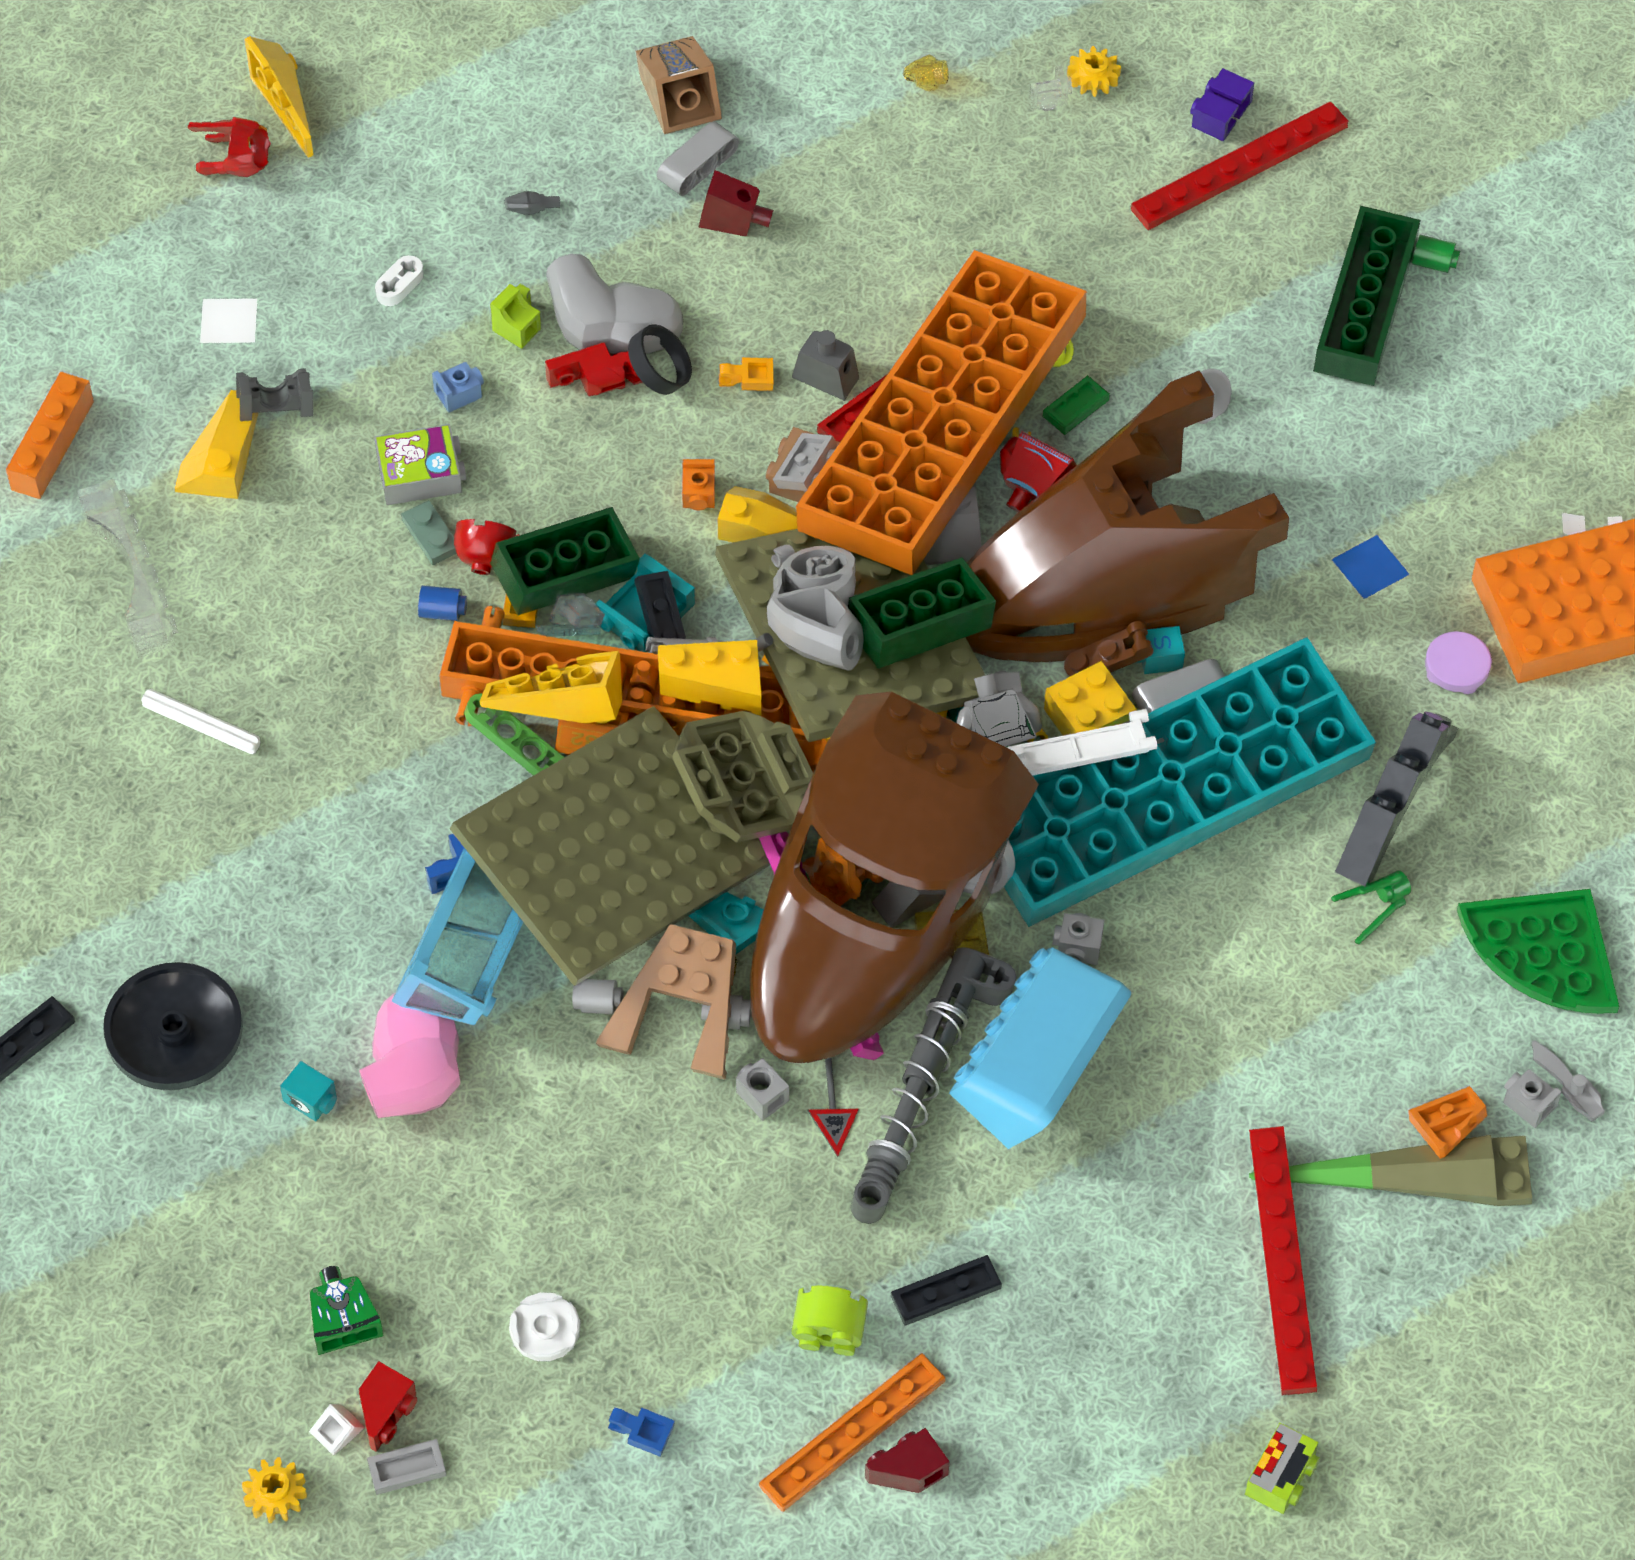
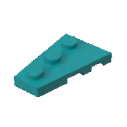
(730, 918)

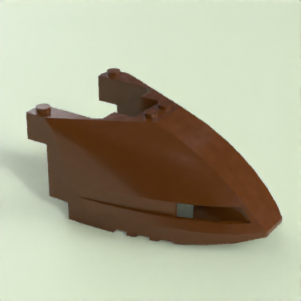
(1106, 553)

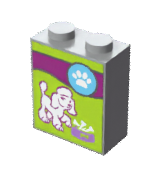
(419, 464)

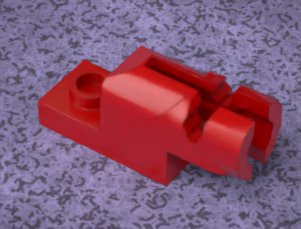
(594, 368)

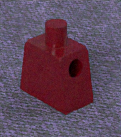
(732, 206)

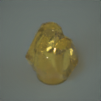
(927, 72)

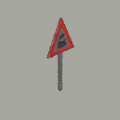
(833, 1122)

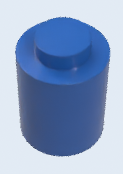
(441, 603)

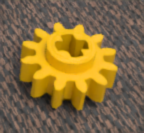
(1094, 71)
(283, 1498)

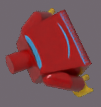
(1030, 467)

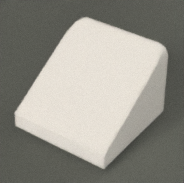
(336, 1428)

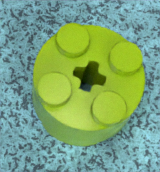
(829, 1319)

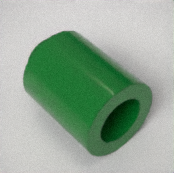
(1435, 254)

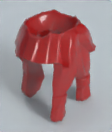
(241, 159)

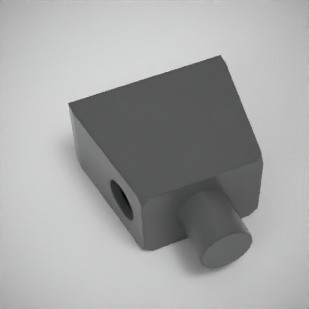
(827, 364)

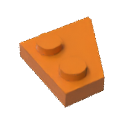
(1448, 1119)

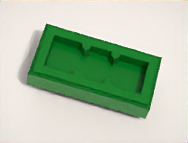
(1076, 405)

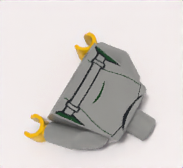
(1001, 715)

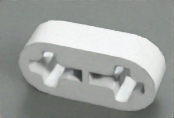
(395, 278)

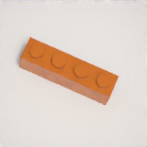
(50, 435)

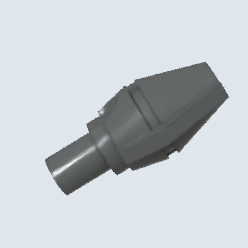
(530, 202)

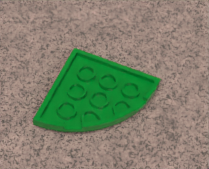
(1545, 948)

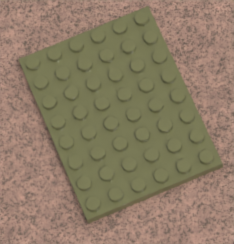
(821, 692)
(605, 848)

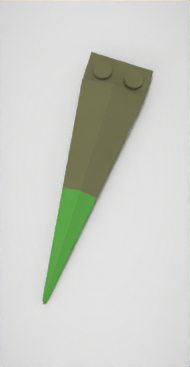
(1474, 1171)

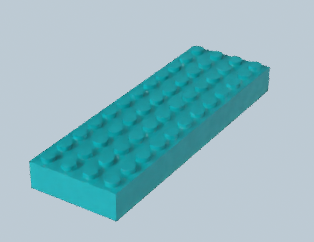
(1220, 763)

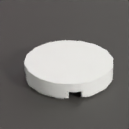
(544, 1338)

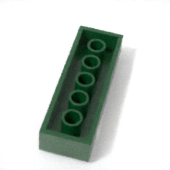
(1366, 296)

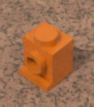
(698, 484)

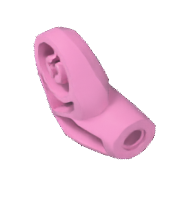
(413, 1062)

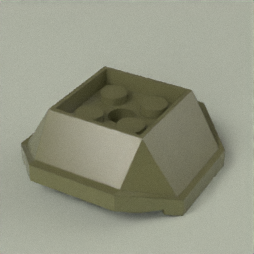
(743, 773)

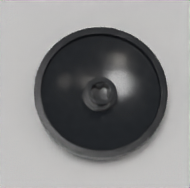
(173, 1026)

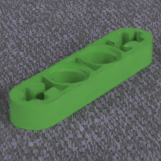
(511, 746)

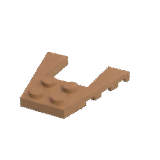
(689, 968)

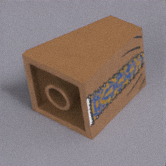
(679, 84)

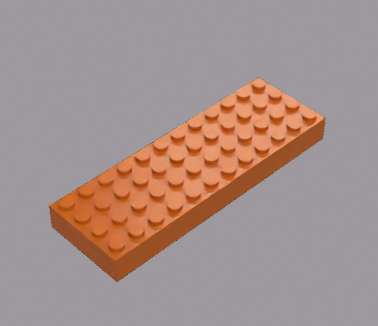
(941, 412)
(1562, 600)

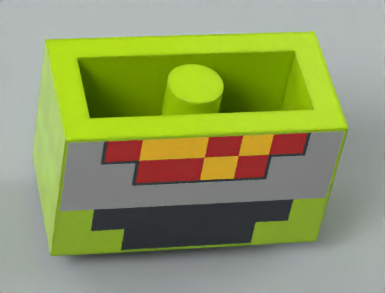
(1282, 1469)

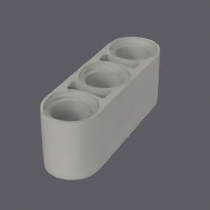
(697, 158)
(1176, 684)

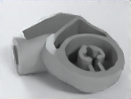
(612, 314)
(812, 606)

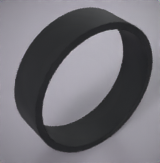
(645, 370)

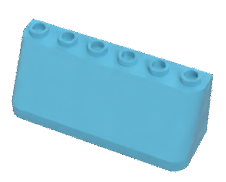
(1038, 1045)

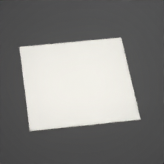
(228, 320)

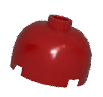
(477, 543)

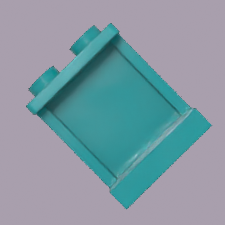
(624, 610)

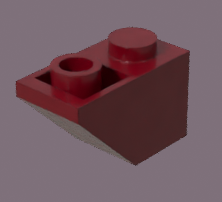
(909, 1465)

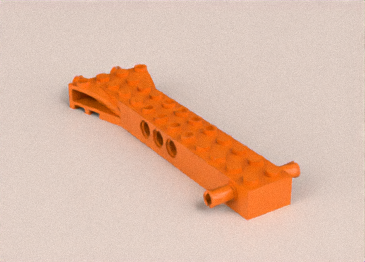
(489, 654)

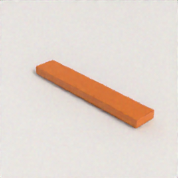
(852, 1432)

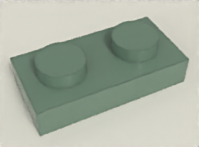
(429, 532)

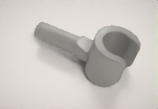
(781, 554)

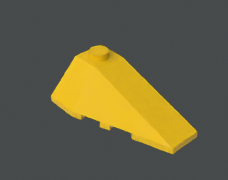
(277, 80)

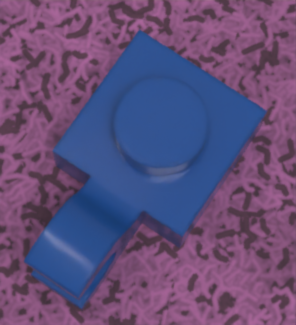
(647, 1431)

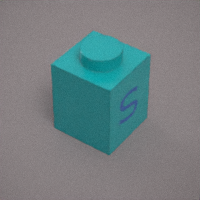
(1167, 649)

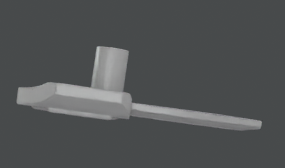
(1576, 1089)

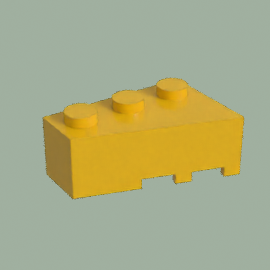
(712, 673)

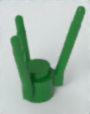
(1388, 888)

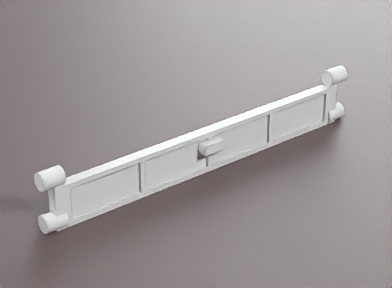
(1087, 746)

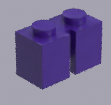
(1223, 98)

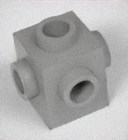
(1080, 937)

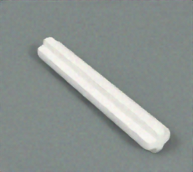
(201, 721)

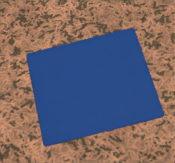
(1370, 566)

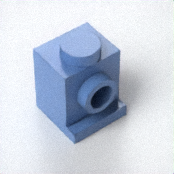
(458, 386)

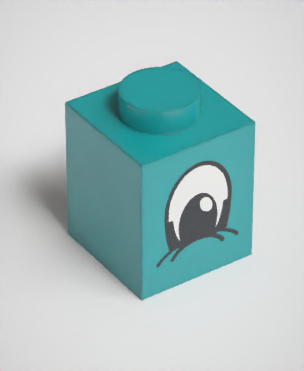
(309, 1091)

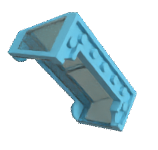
(461, 949)

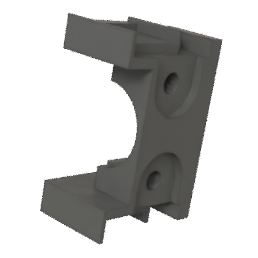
(290, 395)

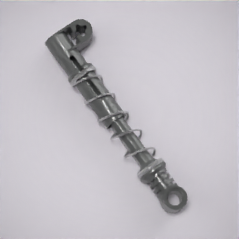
(924, 1069)

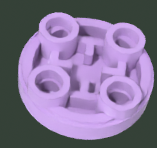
(1458, 662)

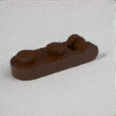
(1112, 650)

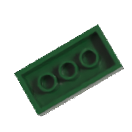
(564, 559)
(922, 612)

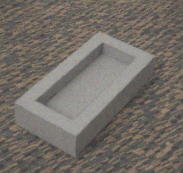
(406, 1466)

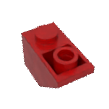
(384, 1400)

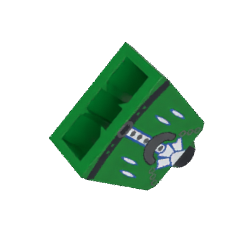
(342, 1312)

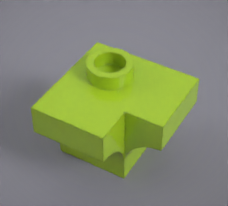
(514, 316)

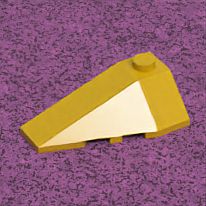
(219, 455)
(753, 514)
(573, 693)

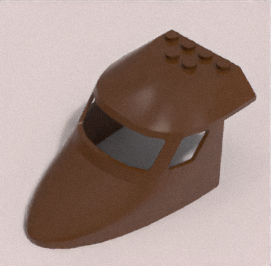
(914, 807)

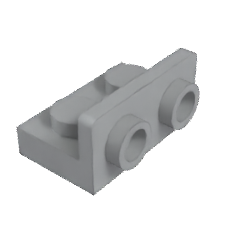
(805, 461)

